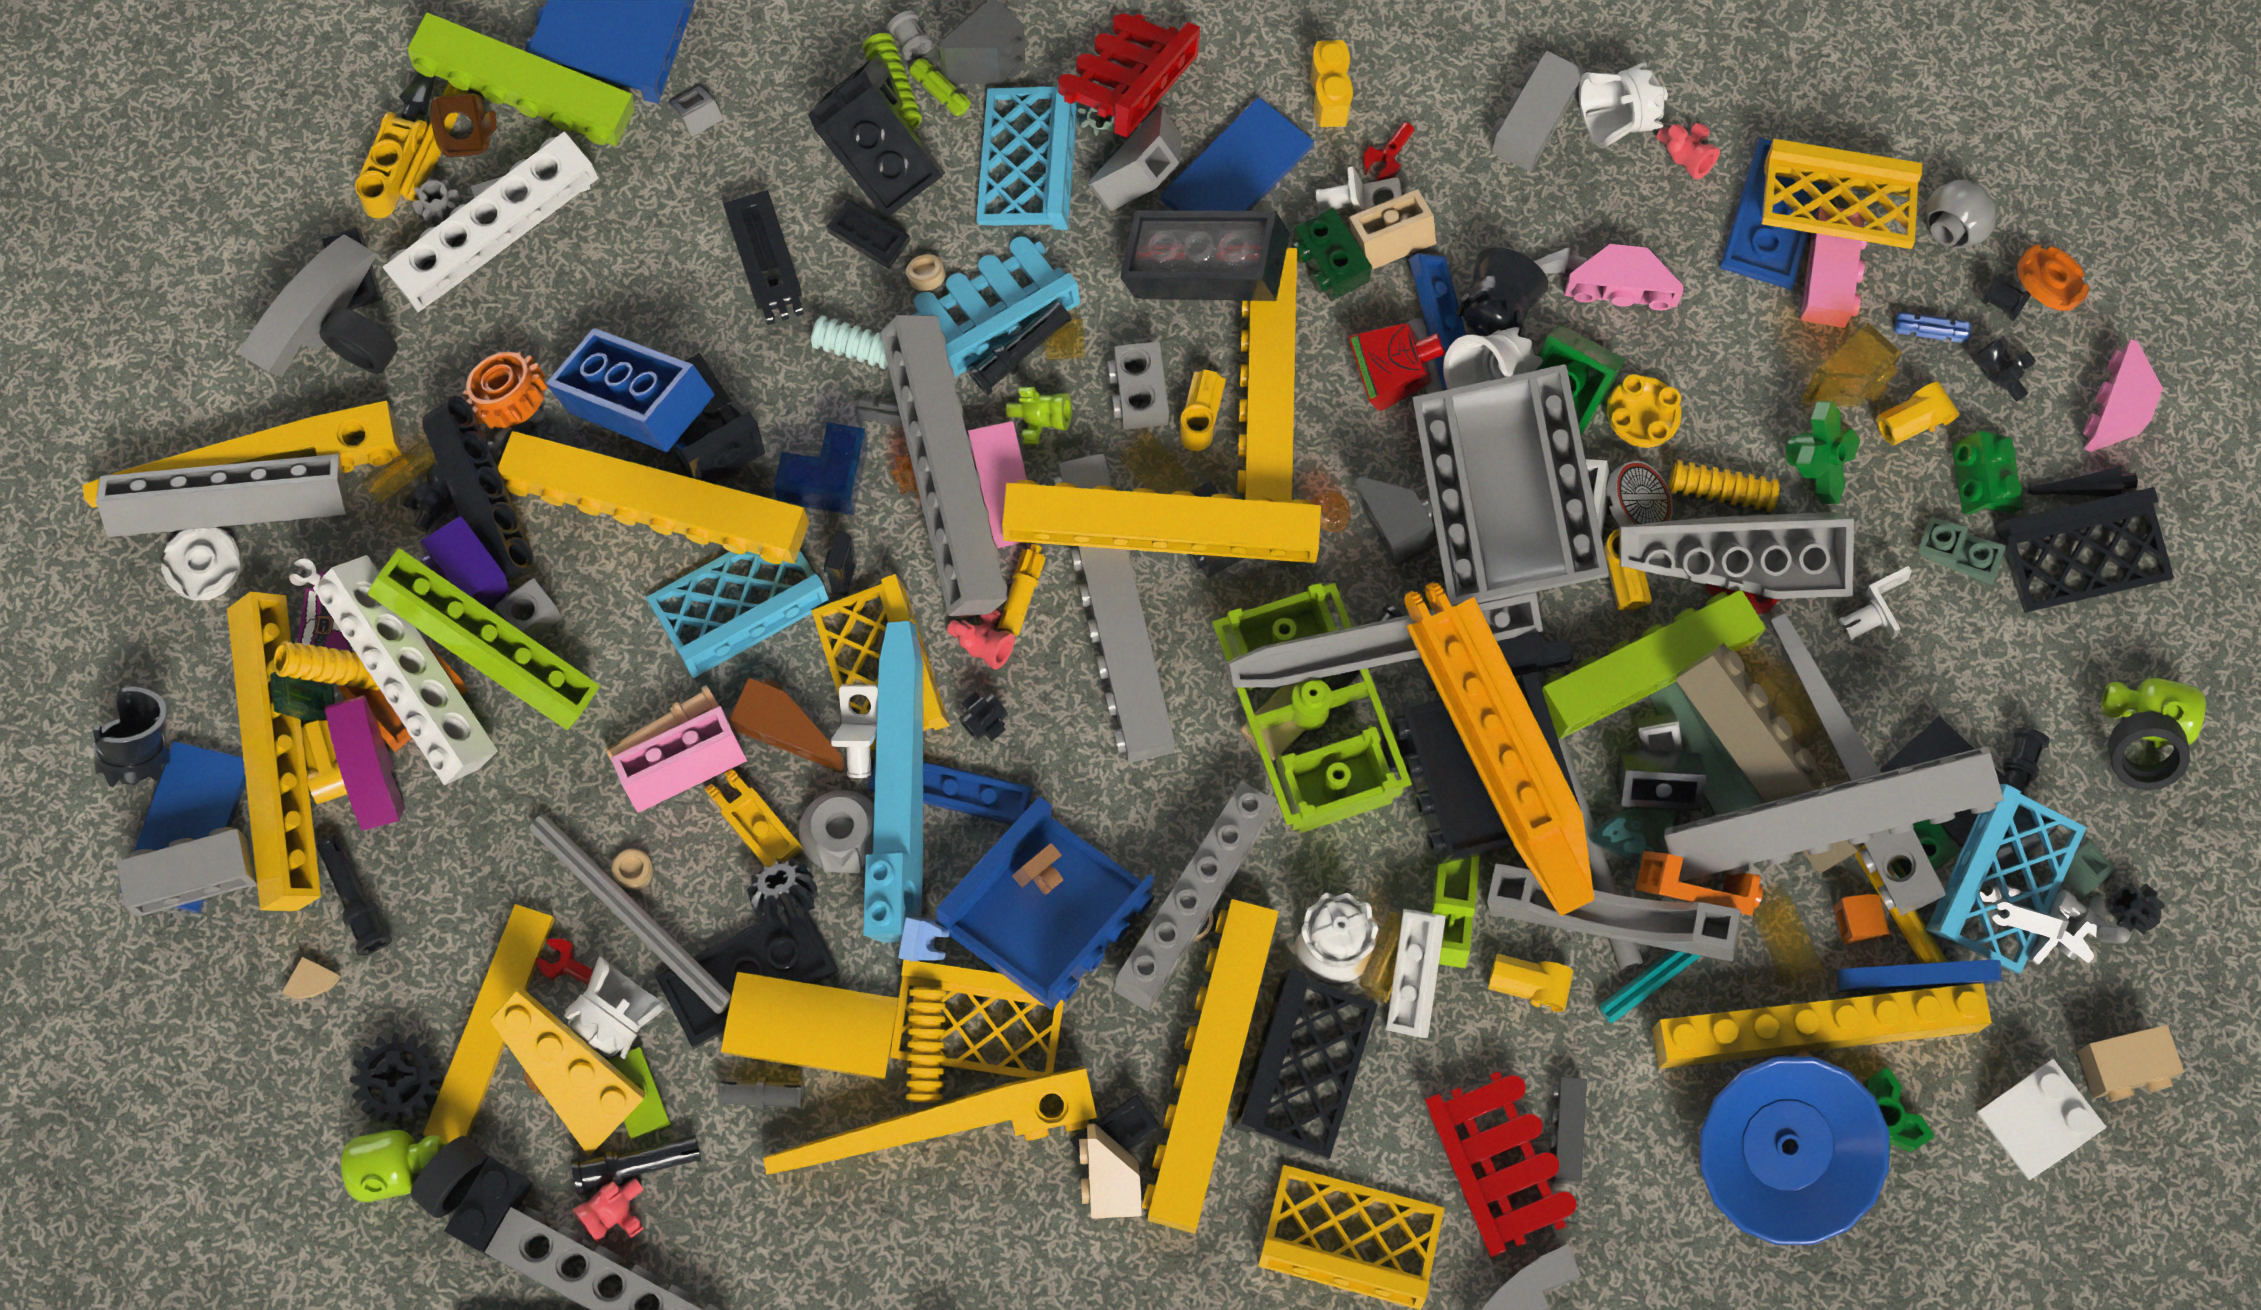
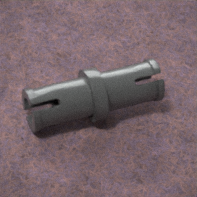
(761, 1093)

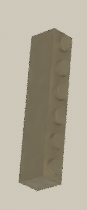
(1756, 736)

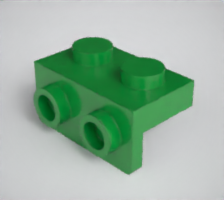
(1987, 473)

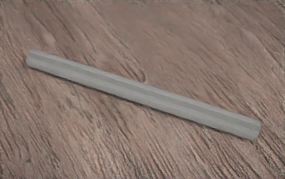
(631, 914)

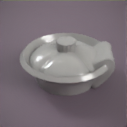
(838, 831)

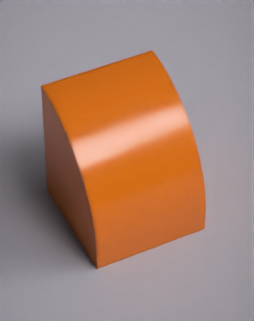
(1861, 918)

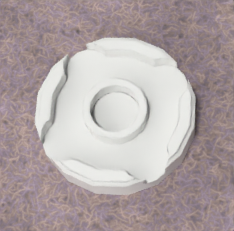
(211, 569)

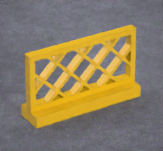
(1842, 171)
(896, 609)
(982, 984)
(1340, 1270)

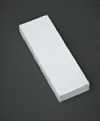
(1415, 973)

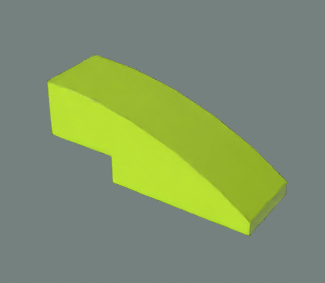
(1456, 899)

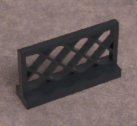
(2079, 517)
(1272, 1052)

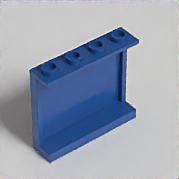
(613, 39)
(1038, 937)

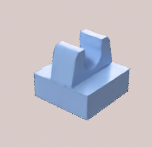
(919, 939)

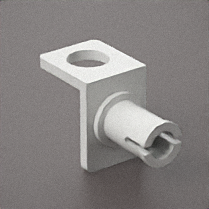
(1355, 193)
(1877, 611)
(857, 730)

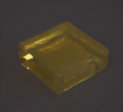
(1067, 342)

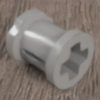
(909, 34)

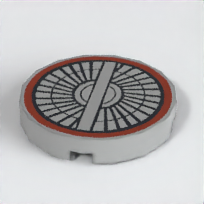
(1638, 494)

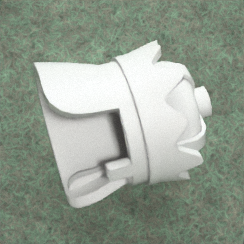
(1621, 103)
(1487, 358)
(1337, 938)
(611, 1011)

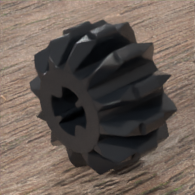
(782, 892)

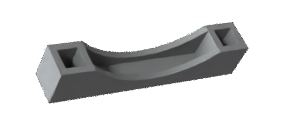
(1675, 926)

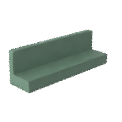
(1726, 784)

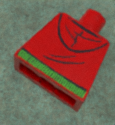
(1394, 362)

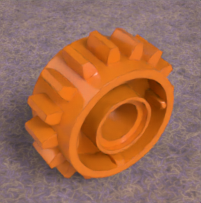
(505, 389)

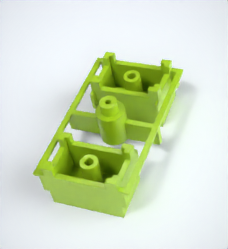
(1335, 778)

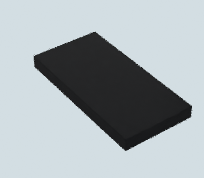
(1940, 741)
(761, 950)

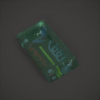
(301, 697)

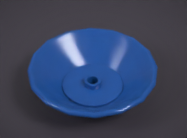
(1827, 1175)

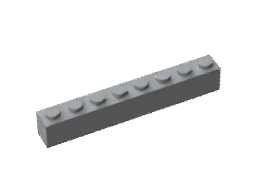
(943, 466)
(1121, 633)
(1835, 814)

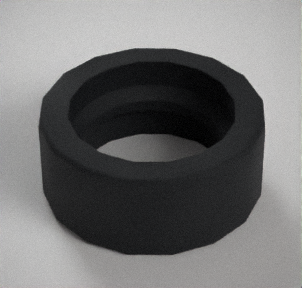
(358, 340)
(2154, 775)
(448, 1176)

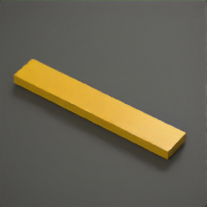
(480, 1043)

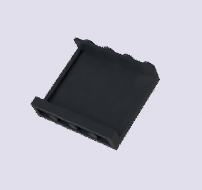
(1447, 783)

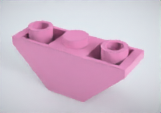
(1625, 277)
(2125, 401)

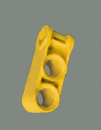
(395, 142)

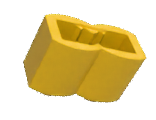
(1331, 83)

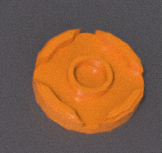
(2052, 277)

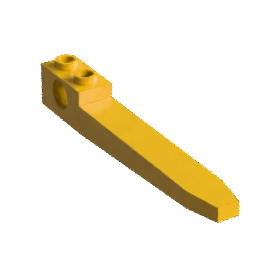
(303, 438)
(1001, 1103)

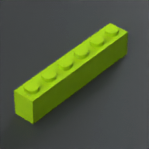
(520, 80)
(483, 639)
(1649, 663)

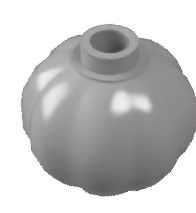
(1965, 209)

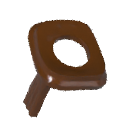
(473, 107)

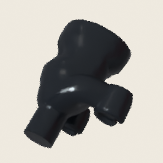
(2002, 368)
(430, 498)

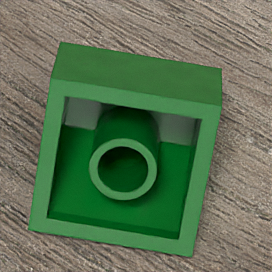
(1589, 369)

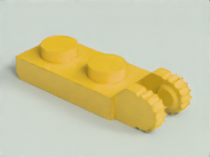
(755, 822)

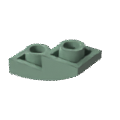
(1954, 548)

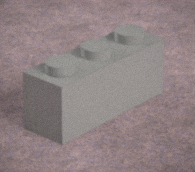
(1536, 110)
(186, 871)

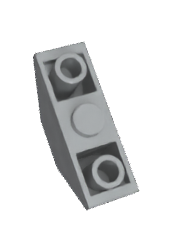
(1139, 162)

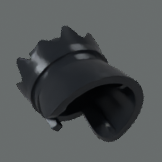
(1501, 291)
(134, 743)

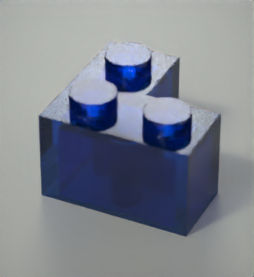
(827, 481)

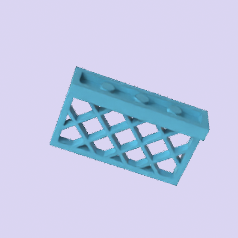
(1058, 164)
(745, 628)
(1972, 870)

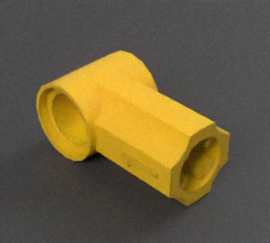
(1201, 409)
(1921, 412)
(1628, 584)
(323, 773)
(1540, 983)

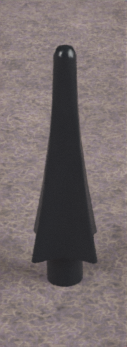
(417, 96)
(2101, 483)

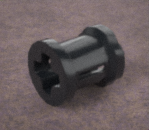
(2006, 297)

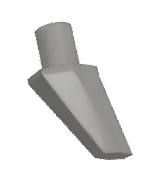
(1560, 261)

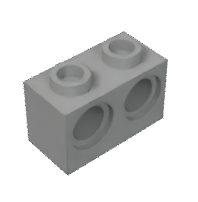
(1145, 386)

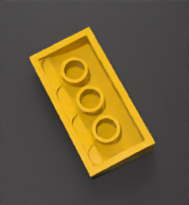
(810, 1025)

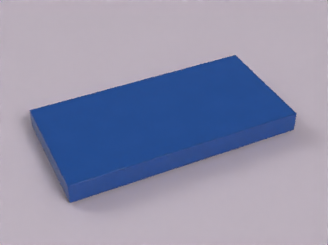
(1240, 163)
(1759, 249)
(192, 799)

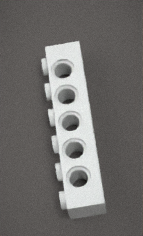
(488, 240)
(406, 672)

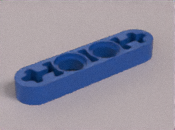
(1919, 975)

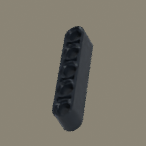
(477, 484)

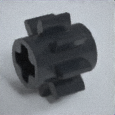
(983, 716)
(2137, 908)

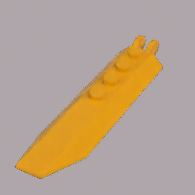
(1504, 744)

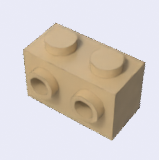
(1394, 229)
(2131, 1062)

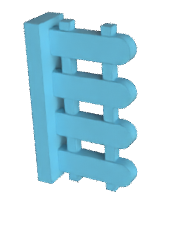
(1017, 308)

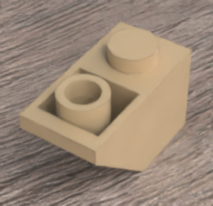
(1113, 1176)

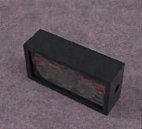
(1205, 255)

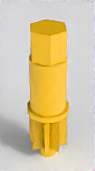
(1022, 589)

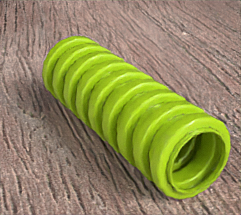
(884, 45)

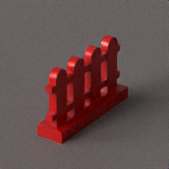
(1136, 88)
(1499, 1184)

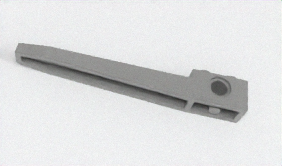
(1366, 646)
(1922, 883)

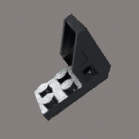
(873, 140)
(720, 436)

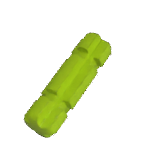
(939, 87)

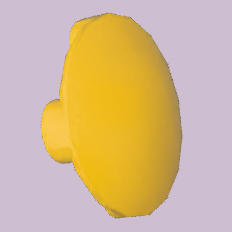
(1644, 411)

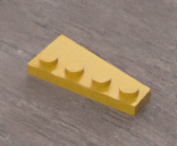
(571, 1075)

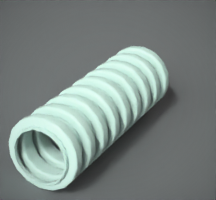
(849, 341)

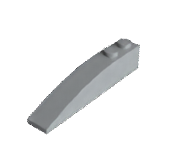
(1755, 553)

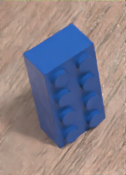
(630, 389)

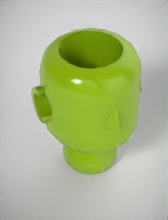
(2176, 699)
(385, 1163)

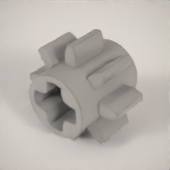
(435, 200)

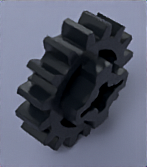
(396, 1060)

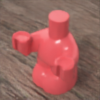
(1689, 150)
(983, 641)
(610, 1207)

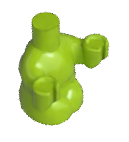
(1040, 412)

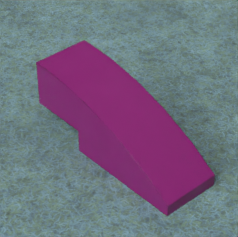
(364, 763)

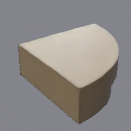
(309, 980)

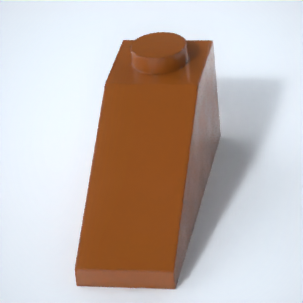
(775, 719)

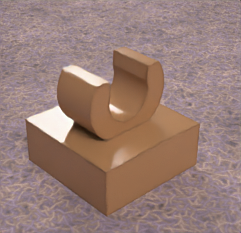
(1040, 870)

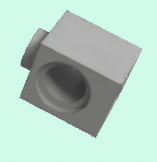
(529, 597)

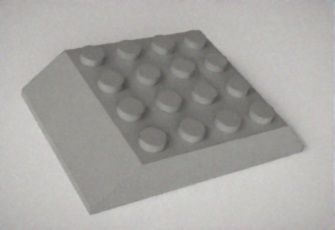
(1509, 486)

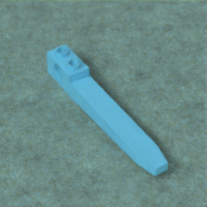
(896, 864)

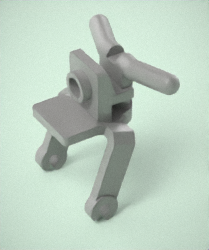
(2061, 927)

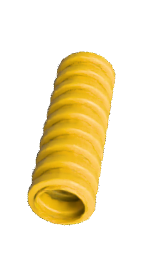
(1724, 486)
(322, 665)
(925, 1044)

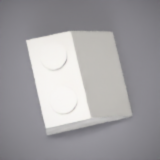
(2041, 1119)

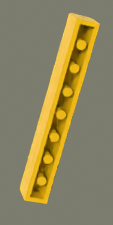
(1269, 391)
(653, 498)
(1161, 521)
(272, 759)
(1821, 1025)
(1212, 1066)

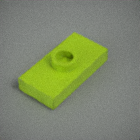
(650, 1113)

